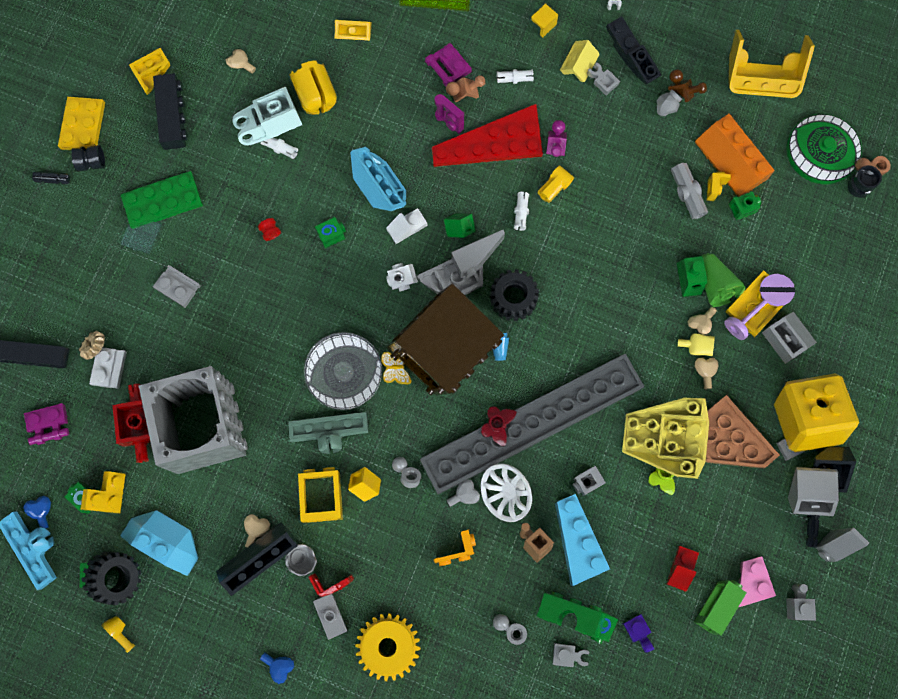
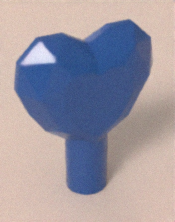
(38, 510)
(278, 667)

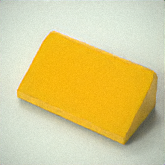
(352, 30)

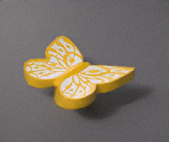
(394, 370)

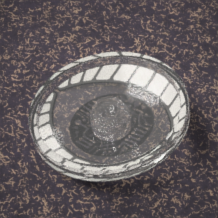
(343, 371)

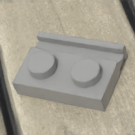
(176, 286)

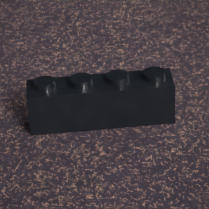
(169, 111)
(256, 559)

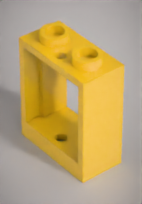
(320, 516)

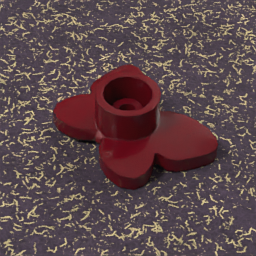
(497, 424)

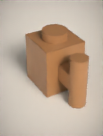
(536, 543)

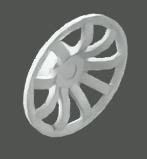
(509, 490)

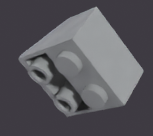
(789, 337)
(814, 491)

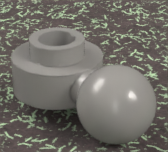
(400, 465)
(501, 623)

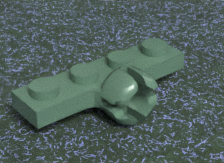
(328, 430)

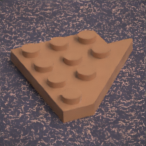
(735, 439)

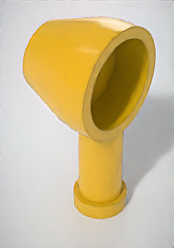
(115, 627)

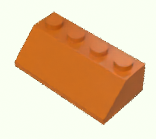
(735, 155)

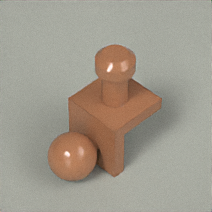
(465, 87)

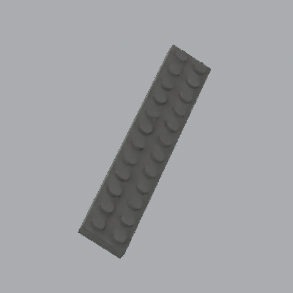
(533, 423)

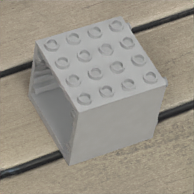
(161, 426)

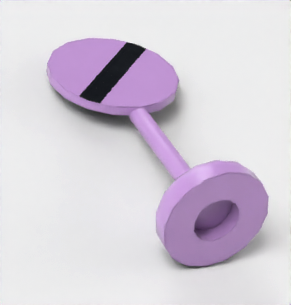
(774, 290)

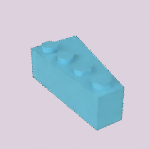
(580, 545)

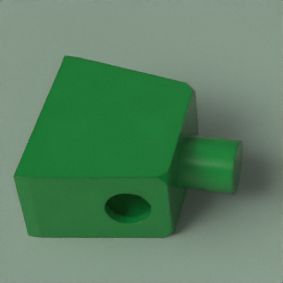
(691, 273)

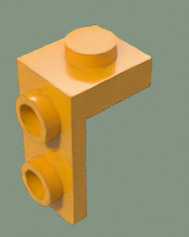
(468, 542)

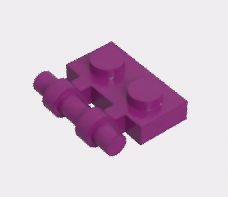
(46, 418)

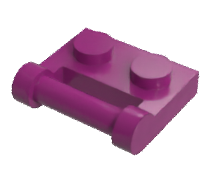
(452, 61)
(452, 116)

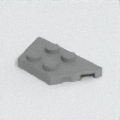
(445, 274)

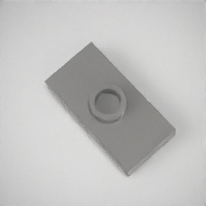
(330, 616)

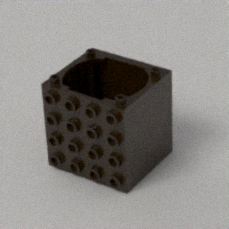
(446, 341)

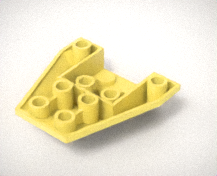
(669, 436)

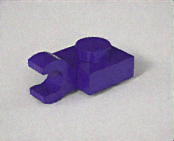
(638, 631)

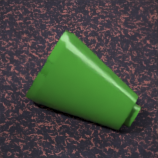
(721, 282)

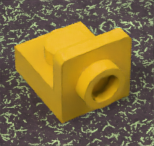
(715, 183)

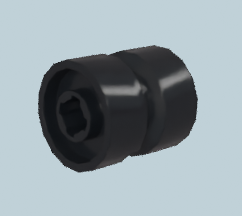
(86, 158)
(864, 181)

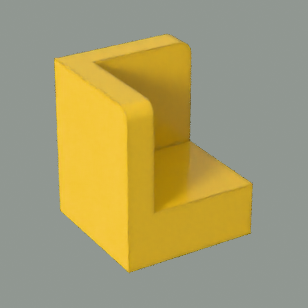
(545, 19)
(364, 484)

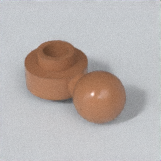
(881, 161)

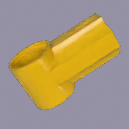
(558, 180)

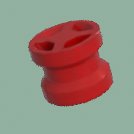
(269, 229)

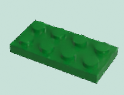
(161, 200)

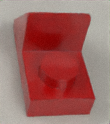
(683, 568)

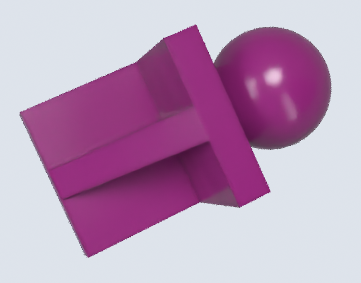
(557, 139)

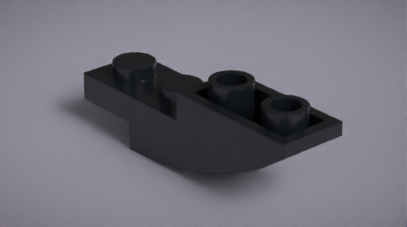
(631, 52)

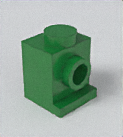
(741, 209)

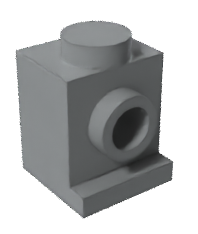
(595, 481)

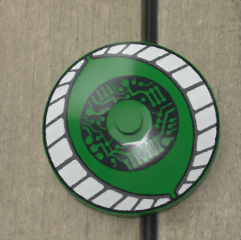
(823, 149)

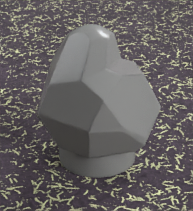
(668, 103)

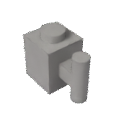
(800, 607)

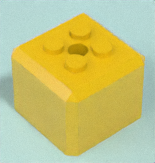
(809, 425)

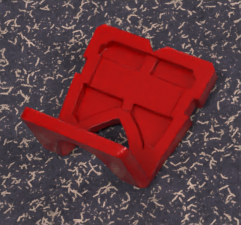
(318, 586)

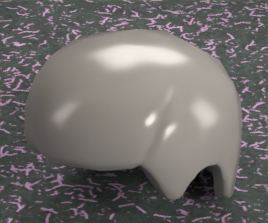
(301, 560)

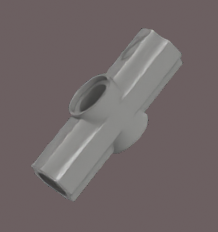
(689, 191)

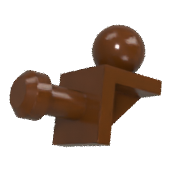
(685, 87)

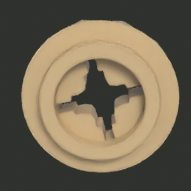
(92, 345)

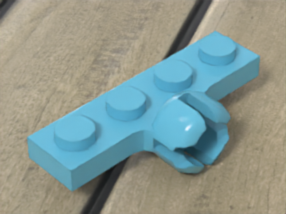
(29, 549)

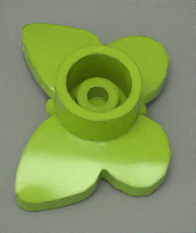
(663, 479)

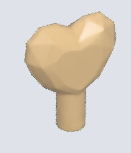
(240, 60)
(702, 322)
(706, 369)
(255, 528)

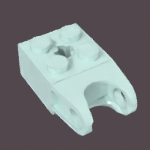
(267, 117)

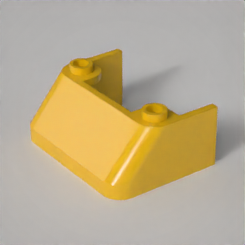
(767, 79)

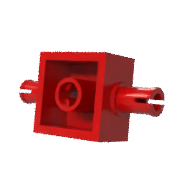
(125, 419)

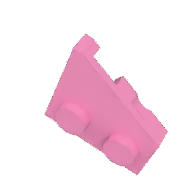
(755, 581)

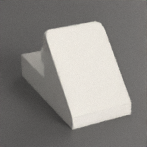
(406, 225)

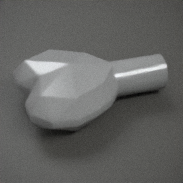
(465, 494)

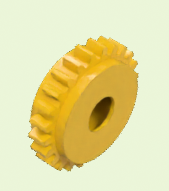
(370, 647)

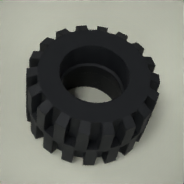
(516, 280)
(96, 574)

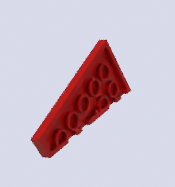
(504, 139)

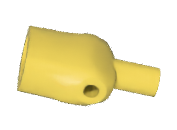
(698, 344)

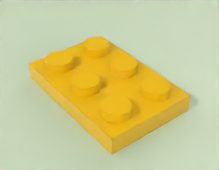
(81, 123)
(748, 301)

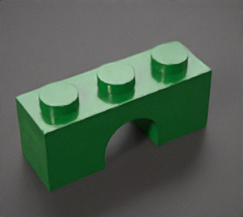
(555, 608)

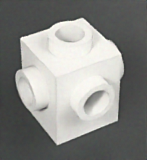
(406, 272)

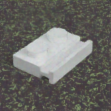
(108, 368)

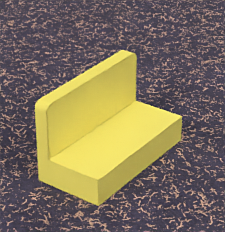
(580, 59)

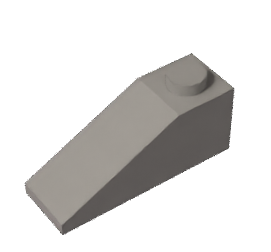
(473, 256)
(840, 544)

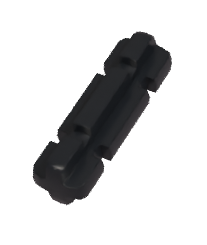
(51, 177)
(812, 531)

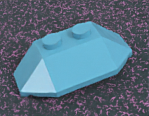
(377, 180)
(162, 540)

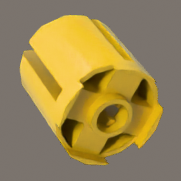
(314, 88)

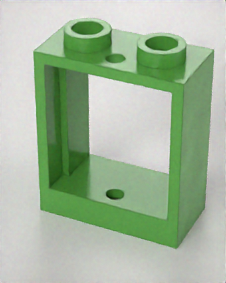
(720, 607)

